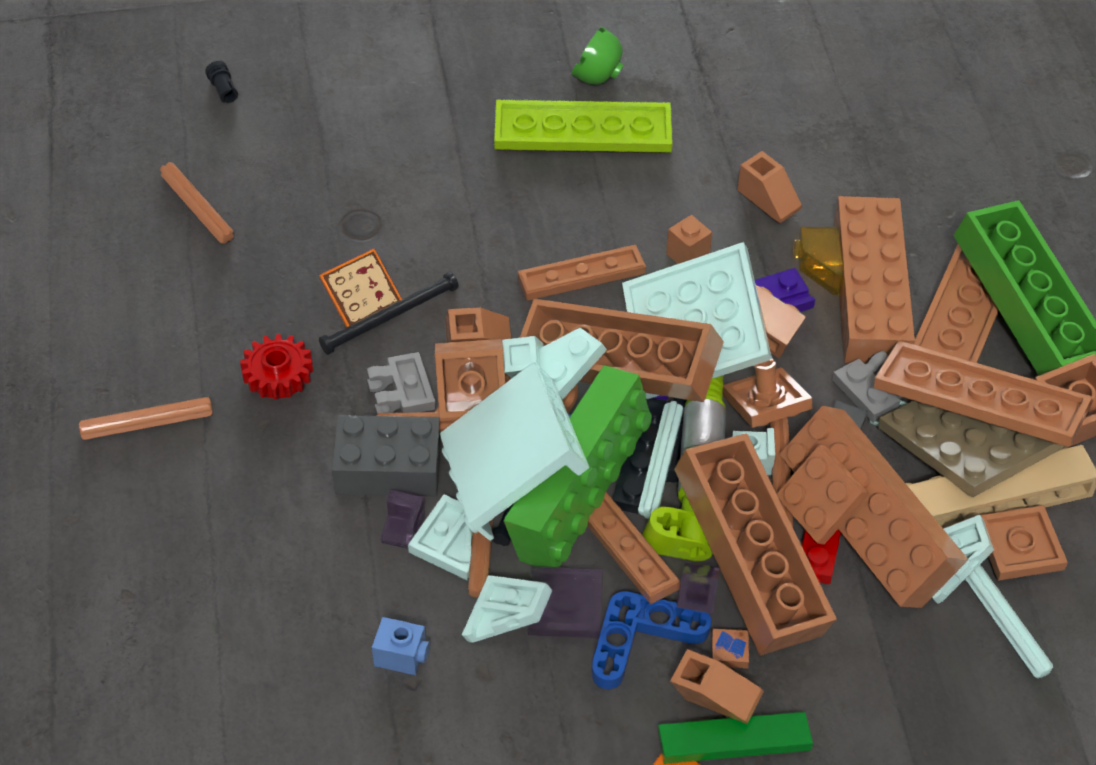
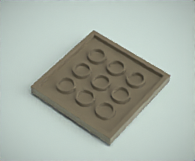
(962, 447)

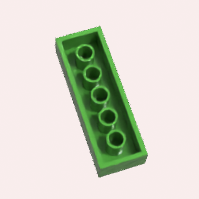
(1028, 286)
(558, 510)

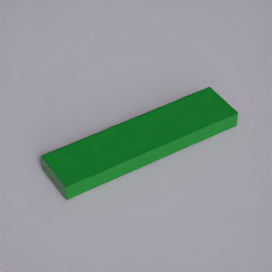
(734, 738)

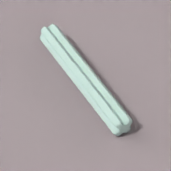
(660, 459)
(1009, 623)

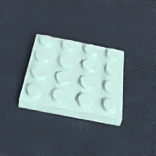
(712, 291)

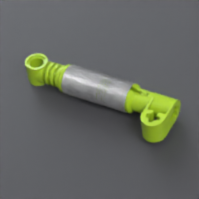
(702, 425)

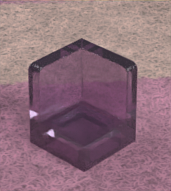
(404, 518)

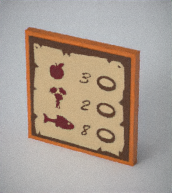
(360, 287)

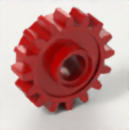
(277, 367)

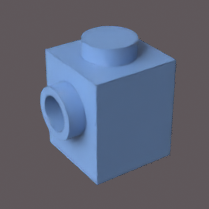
(400, 646)

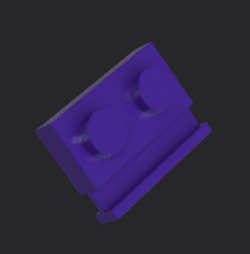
(788, 288)

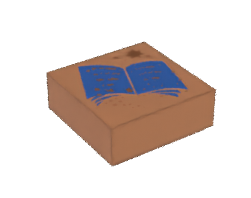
(731, 647)

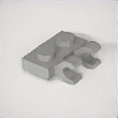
(410, 383)
(858, 384)

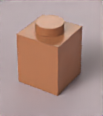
(688, 240)

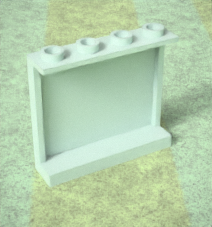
(510, 446)

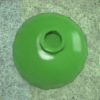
(600, 59)

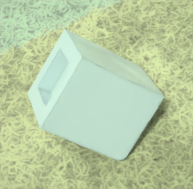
(520, 353)

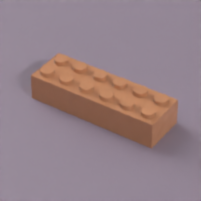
(875, 277)
(668, 353)
(890, 525)
(754, 544)

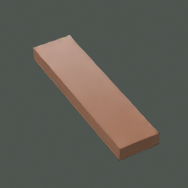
(581, 272)
(632, 552)

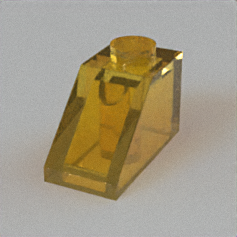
(820, 256)

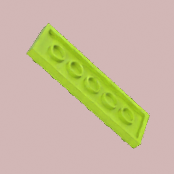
(583, 126)

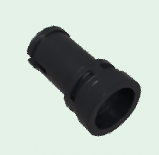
(220, 77)

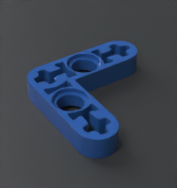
(639, 620)

